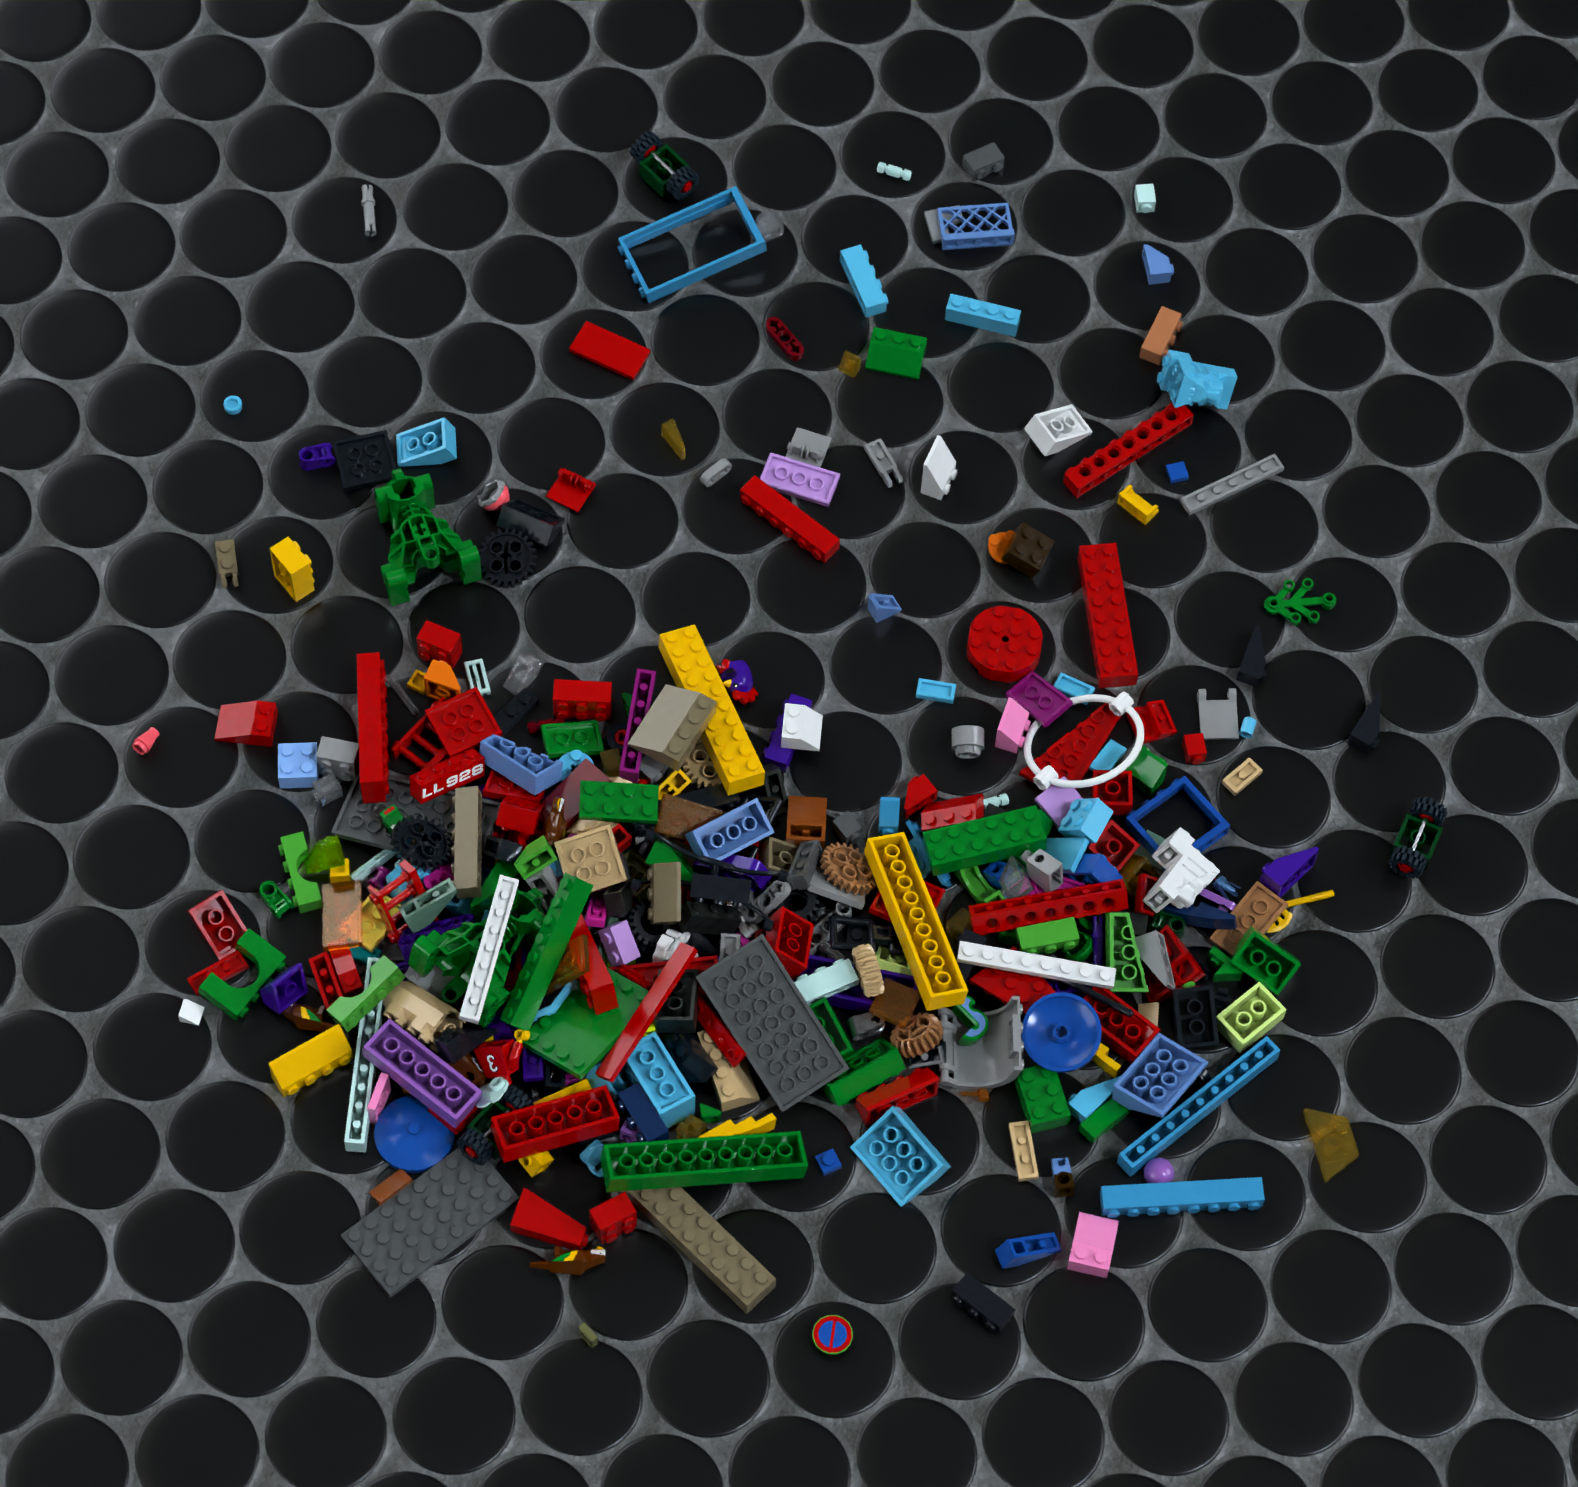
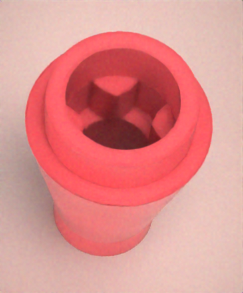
(145, 741)

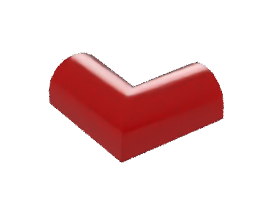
(1144, 885)

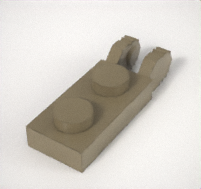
(227, 561)

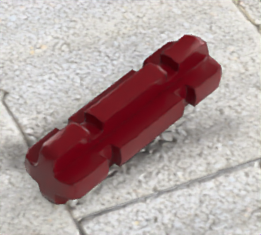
(533, 727)

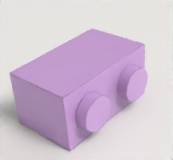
(619, 943)

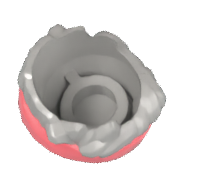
(494, 496)

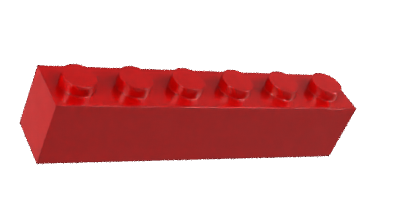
(789, 519)

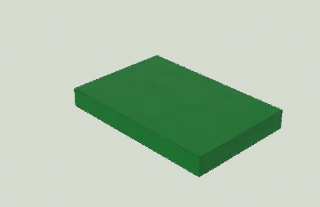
(570, 736)

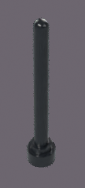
(1097, 996)

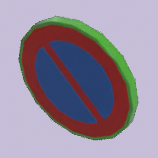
(832, 1334)

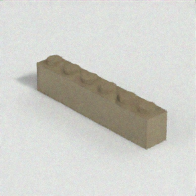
(468, 842)

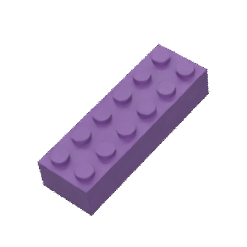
(422, 1073)

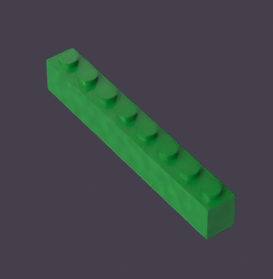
(546, 952)

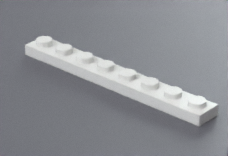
(489, 949)
(1036, 965)

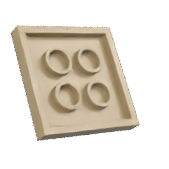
(592, 858)

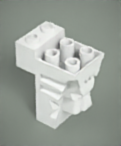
(1184, 875)

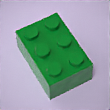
(1042, 1099)

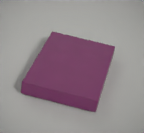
(1039, 698)

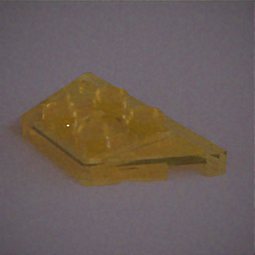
(1331, 1141)

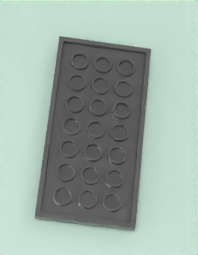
(364, 825)
(772, 1022)
(428, 1220)

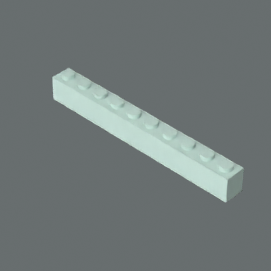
(363, 1077)

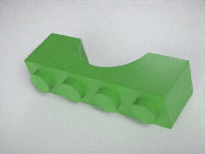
(977, 886)
(306, 893)
(350, 1010)

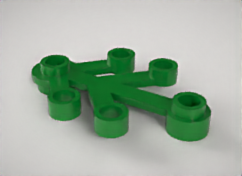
(1297, 603)

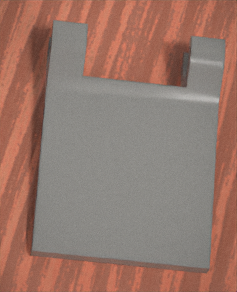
(1218, 717)

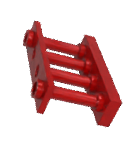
(413, 734)
(413, 888)
(719, 1033)

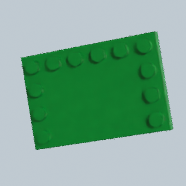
(577, 1036)

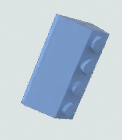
(731, 831)

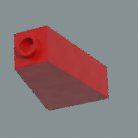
(547, 1223)

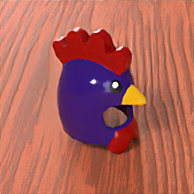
(739, 682)

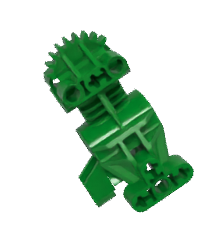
(419, 537)
(458, 948)

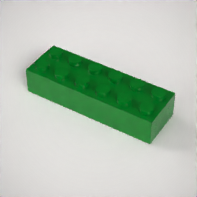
(984, 840)

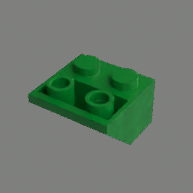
(1147, 771)

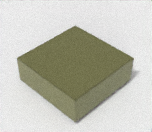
(588, 1335)

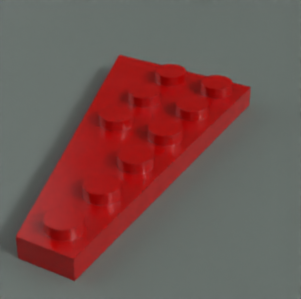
(1078, 749)
(1006, 984)

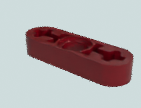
(784, 331)

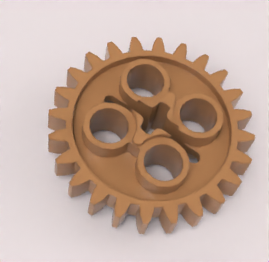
(847, 868)

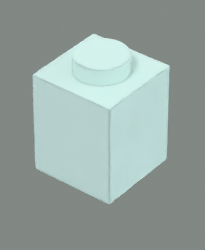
(1145, 198)

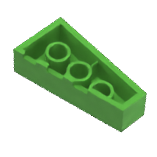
(1123, 954)

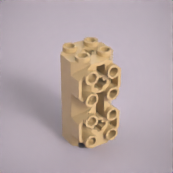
(420, 1013)

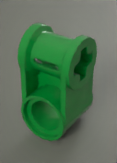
(277, 901)

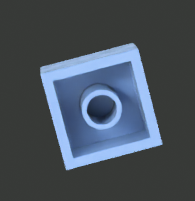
(297, 765)

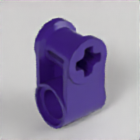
(317, 457)

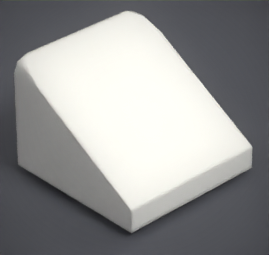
(190, 1012)

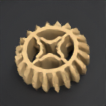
(868, 970)

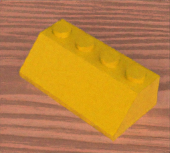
(310, 1061)

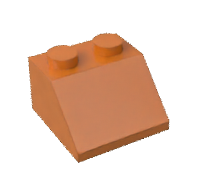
(441, 681)

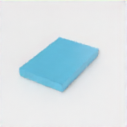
(1067, 851)

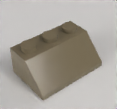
(664, 893)

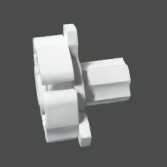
(667, 945)

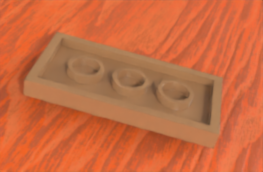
(1256, 909)

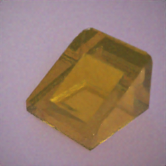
(850, 364)

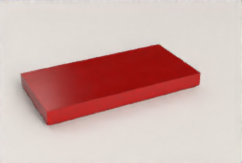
(609, 350)

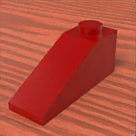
(347, 972)

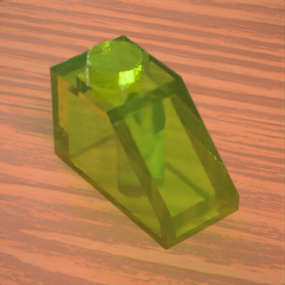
(324, 855)

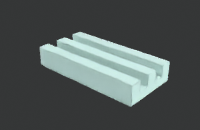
(479, 661)

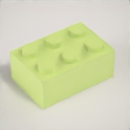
(1250, 1017)

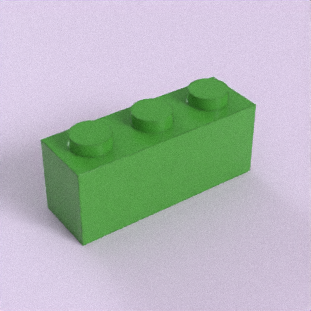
(1048, 936)

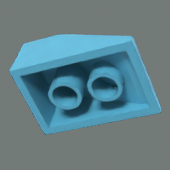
(427, 444)

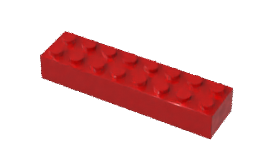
(1107, 615)
(372, 728)

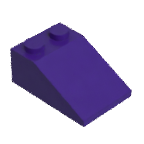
(1287, 870)

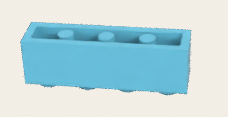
(863, 280)
(982, 315)

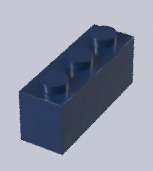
(641, 1114)

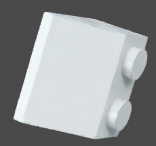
(801, 728)

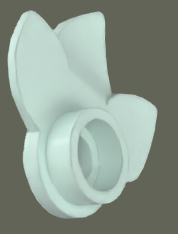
(492, 1091)

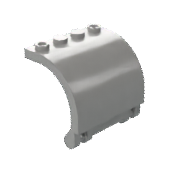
(990, 1061)

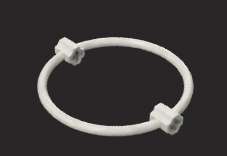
(1048, 776)

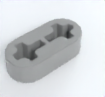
(715, 472)

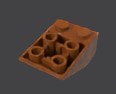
(806, 819)

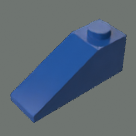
(1027, 1249)

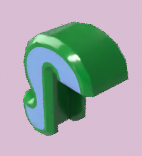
(973, 1019)

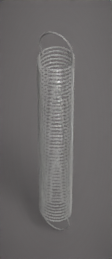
(395, 689)

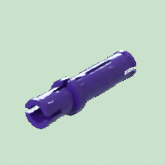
(1098, 941)

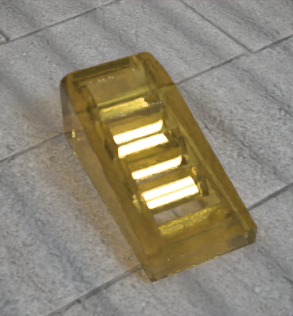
(672, 436)

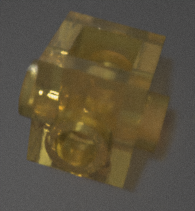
(691, 1128)

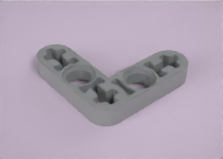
(759, 902)

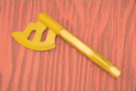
(1282, 923)

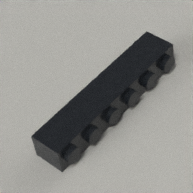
(711, 796)

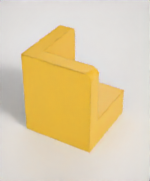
(340, 873)

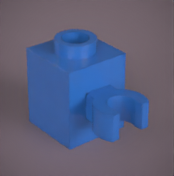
(993, 873)

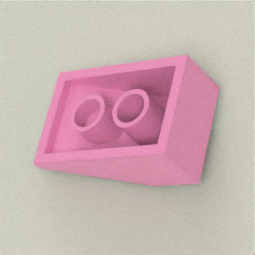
(1093, 1245)

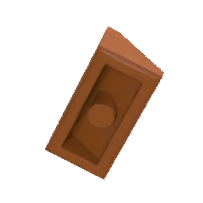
(390, 1186)

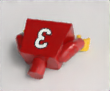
(501, 1057)

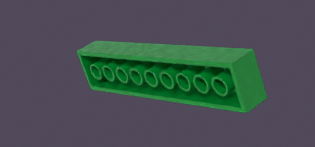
(703, 1161)

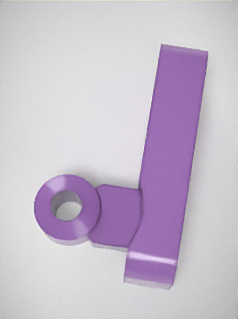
(1222, 903)

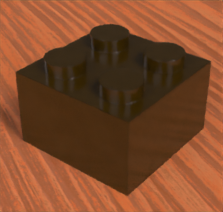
(1027, 550)

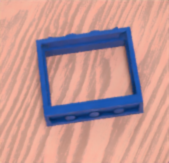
(1204, 842)

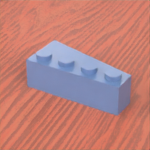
(521, 765)

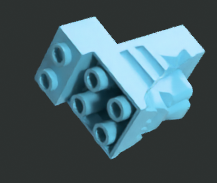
(1195, 381)

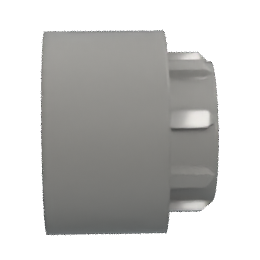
(968, 741)

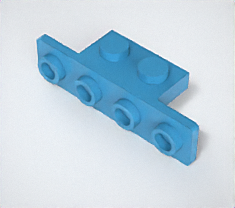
(919, 853)

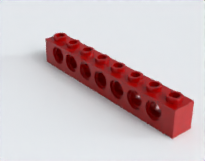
(1079, 484)
(1055, 900)

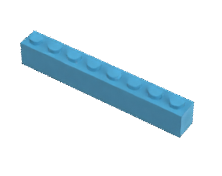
(1182, 1196)

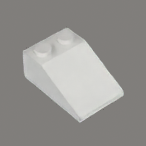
(1057, 429)
(938, 470)

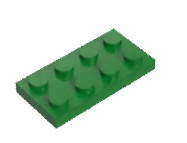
(618, 802)

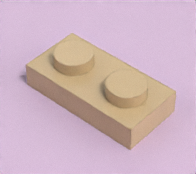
(1242, 776)

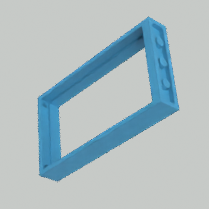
(681, 218)

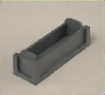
(804, 864)

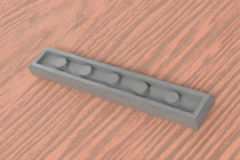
(1232, 484)

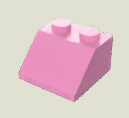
(1012, 727)

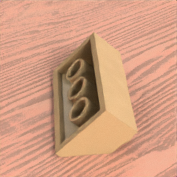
(731, 1085)

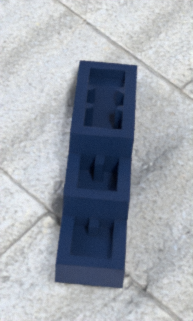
(1204, 916)

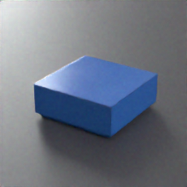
(1177, 472)

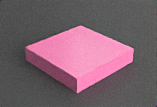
(379, 1097)

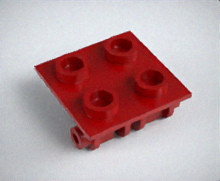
(570, 490)

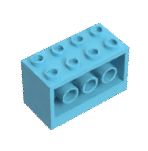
(660, 1080)

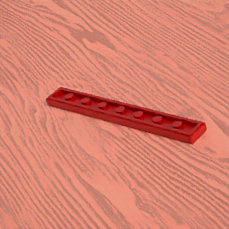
(646, 1012)

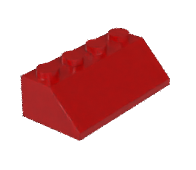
(1121, 1033)
(900, 1093)

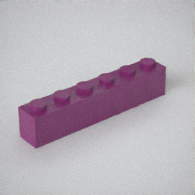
(640, 705)

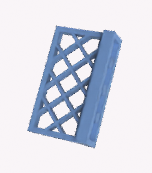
(977, 237)

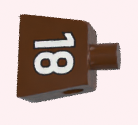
(471, 1069)

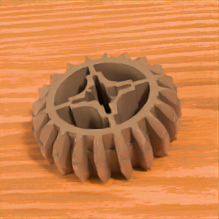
(919, 1036)

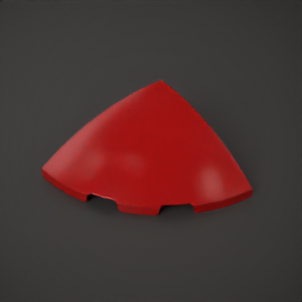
(1183, 968)

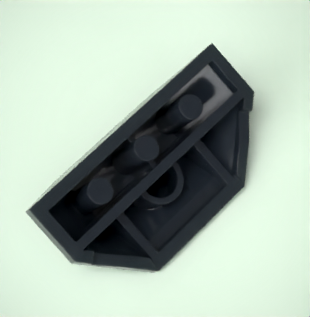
(689, 1057)

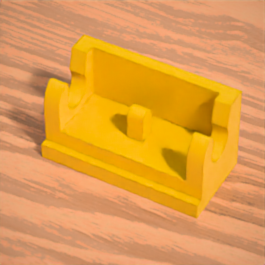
(1136, 505)

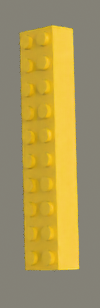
(725, 734)
(915, 921)

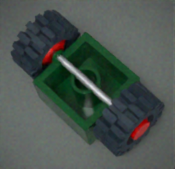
(663, 167)
(1417, 837)
(478, 1140)

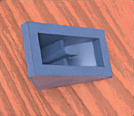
(882, 606)

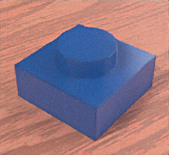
(828, 1162)

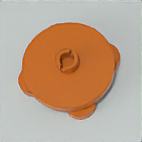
(998, 544)

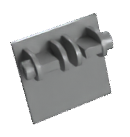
(808, 447)

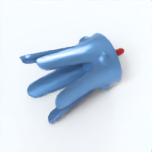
(1221, 883)

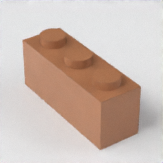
(1161, 335)

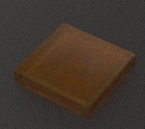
(895, 1003)

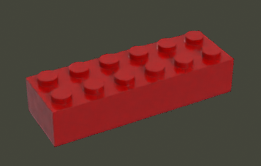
(597, 982)
(554, 1123)

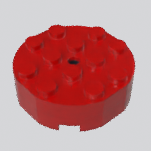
(1004, 643)

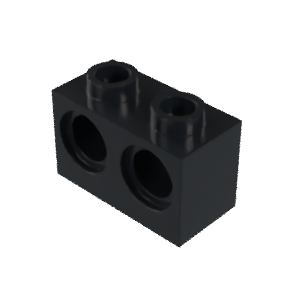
(502, 848)

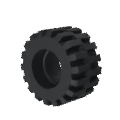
(811, 902)
(645, 941)

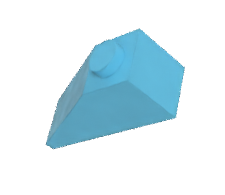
(1090, 1099)

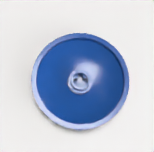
(1061, 1032)
(411, 1136)

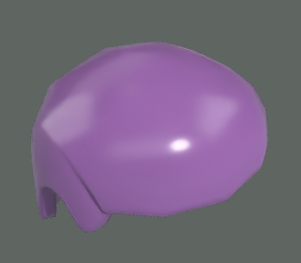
(1159, 1171)

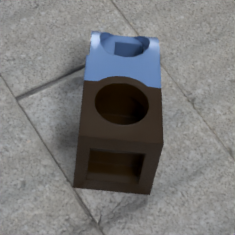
(1062, 1177)

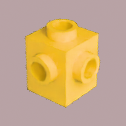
(536, 1163)

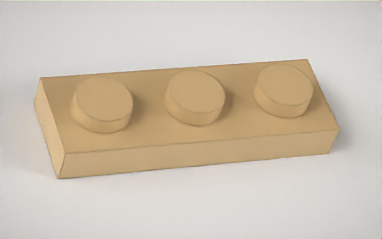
(1023, 1151)

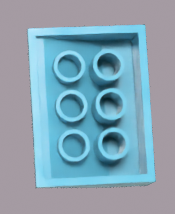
(900, 1156)

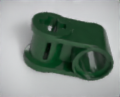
(1167, 919)

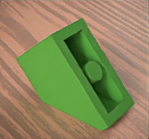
(535, 857)

